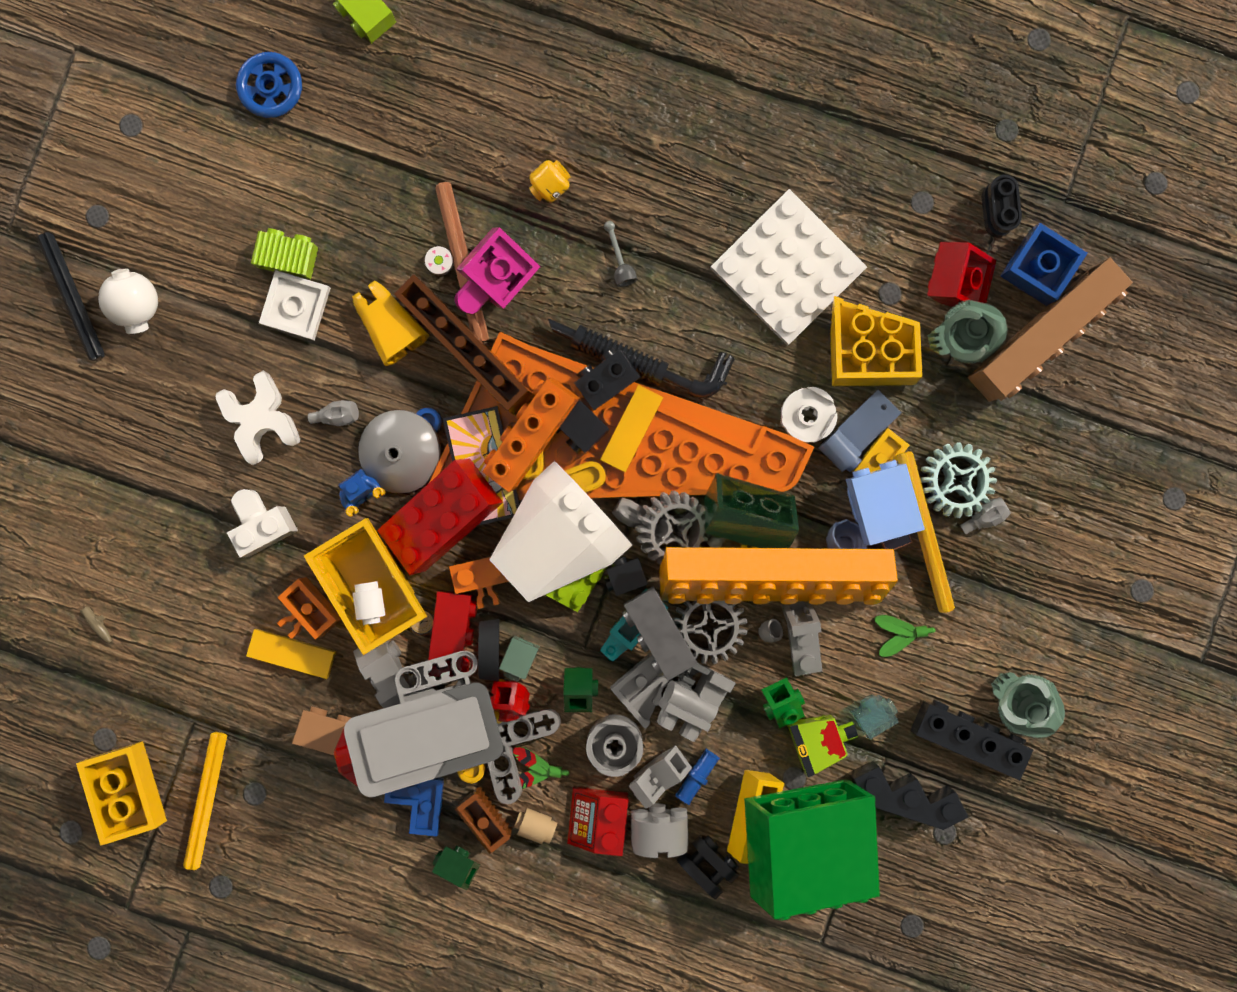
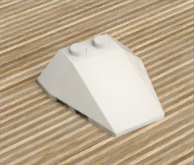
(556, 537)

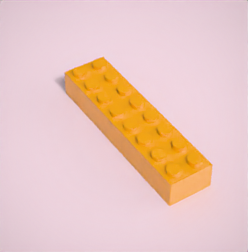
(776, 575)

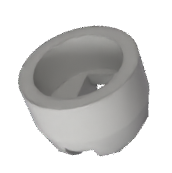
(770, 631)

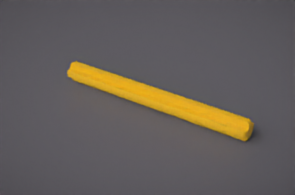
(928, 540)

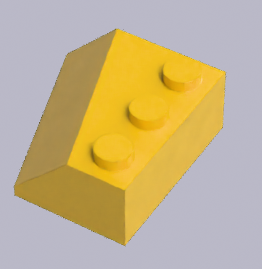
(873, 347)

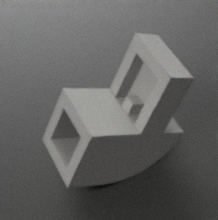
(659, 776)

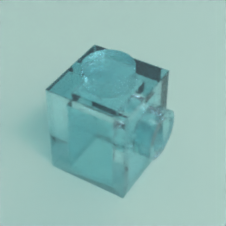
(875, 715)

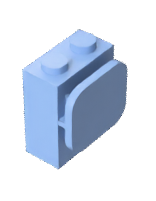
(884, 503)

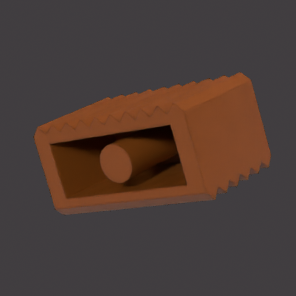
(484, 820)

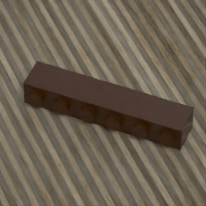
(464, 345)

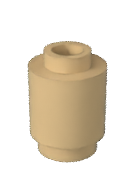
(535, 826)

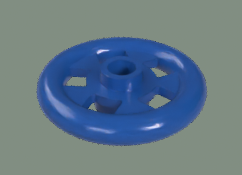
(247, 93)

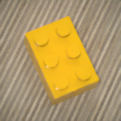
(121, 793)

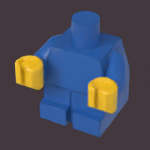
(356, 490)

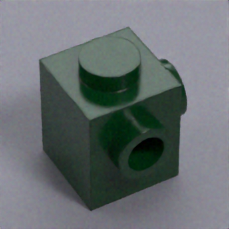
(579, 689)
(455, 866)

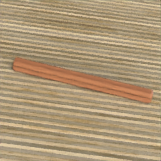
(458, 250)

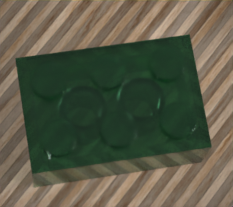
(750, 513)

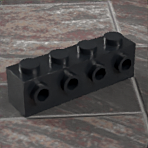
(972, 740)

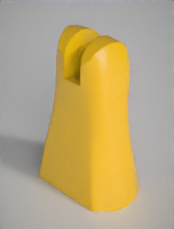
(389, 324)

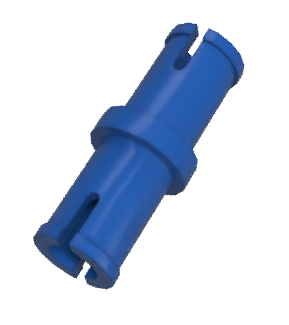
(697, 776)

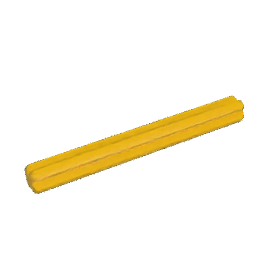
(205, 801)

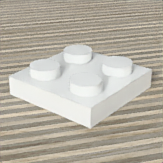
(294, 305)

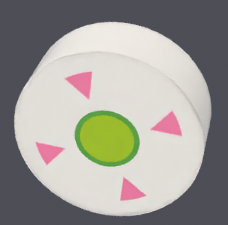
(439, 261)

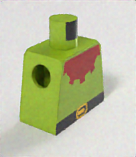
(820, 742)

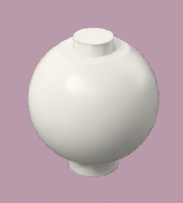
(128, 300)

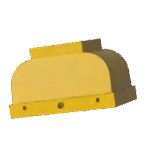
(361, 558)

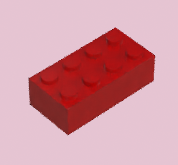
(440, 516)

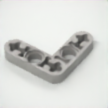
(508, 752)

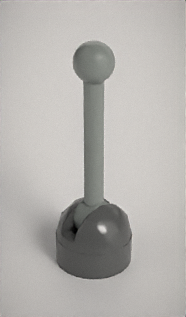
(624, 274)

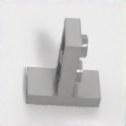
(803, 637)

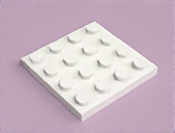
(788, 267)

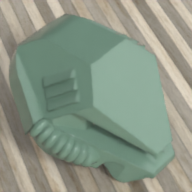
(969, 332)
(1028, 705)

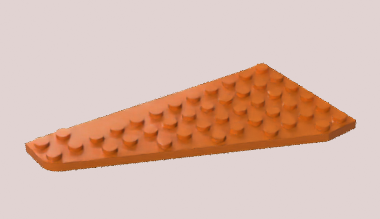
(678, 451)

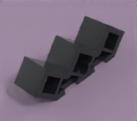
(908, 799)

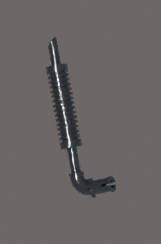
(644, 365)

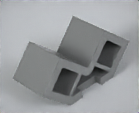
(381, 668)

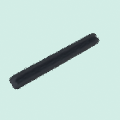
(70, 296)

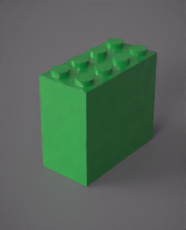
(812, 848)

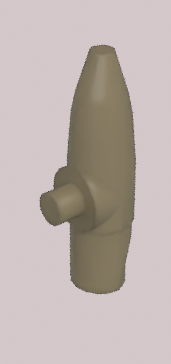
(96, 624)

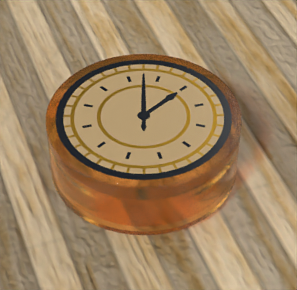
(424, 626)

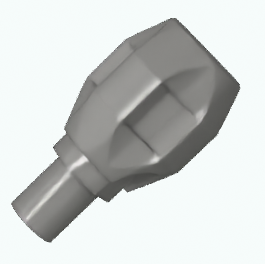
(336, 413)
(627, 512)
(990, 516)

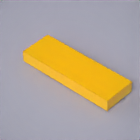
(631, 428)
(291, 653)

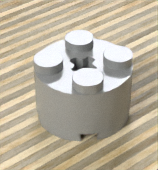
(626, 756)
(659, 831)

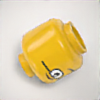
(549, 181)

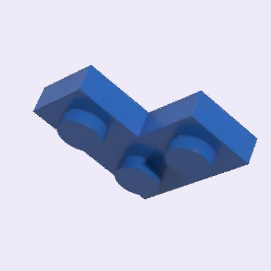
(425, 803)

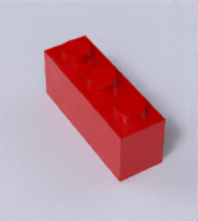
(452, 629)

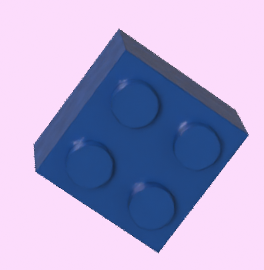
(1043, 264)

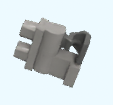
(694, 707)

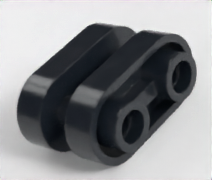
(1001, 206)
(725, 867)

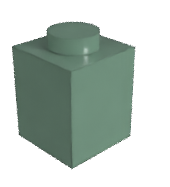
(518, 658)

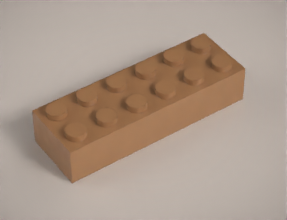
(1050, 330)

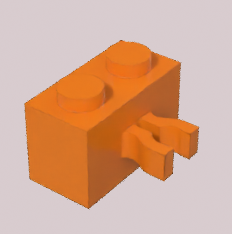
(476, 576)
(309, 608)

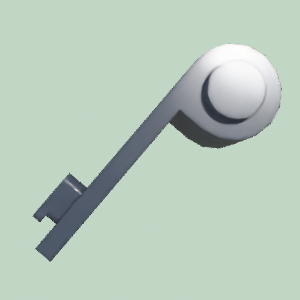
(858, 431)

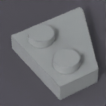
(640, 689)

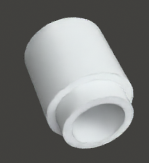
(368, 602)

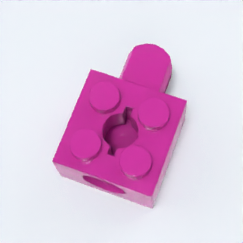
(494, 272)

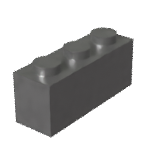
(659, 634)

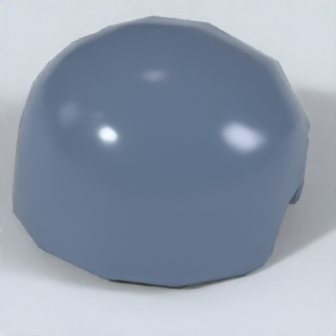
(845, 536)

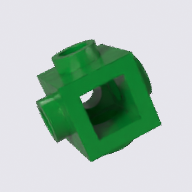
(783, 703)

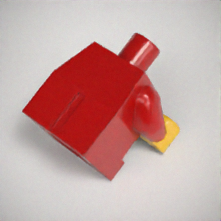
(509, 700)

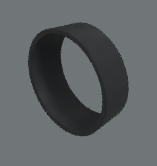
(488, 650)

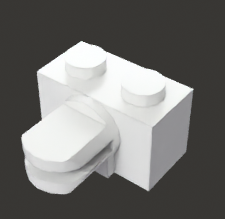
(259, 526)

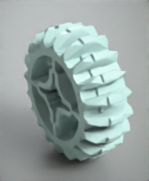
(965, 489)

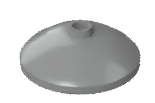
(416, 446)

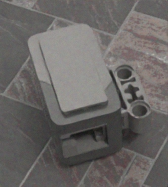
(424, 734)

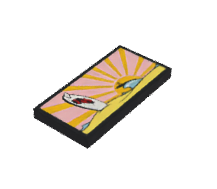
(474, 437)

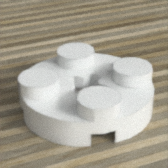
(823, 408)

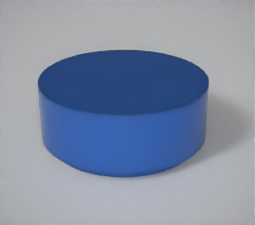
(432, 417)

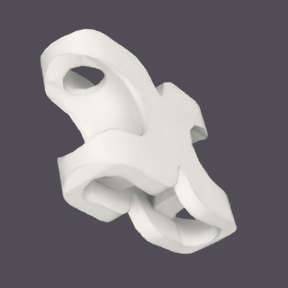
(257, 417)

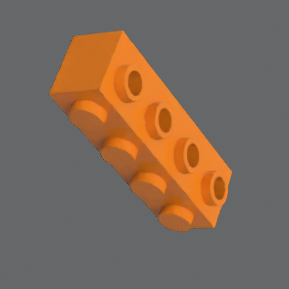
(530, 434)

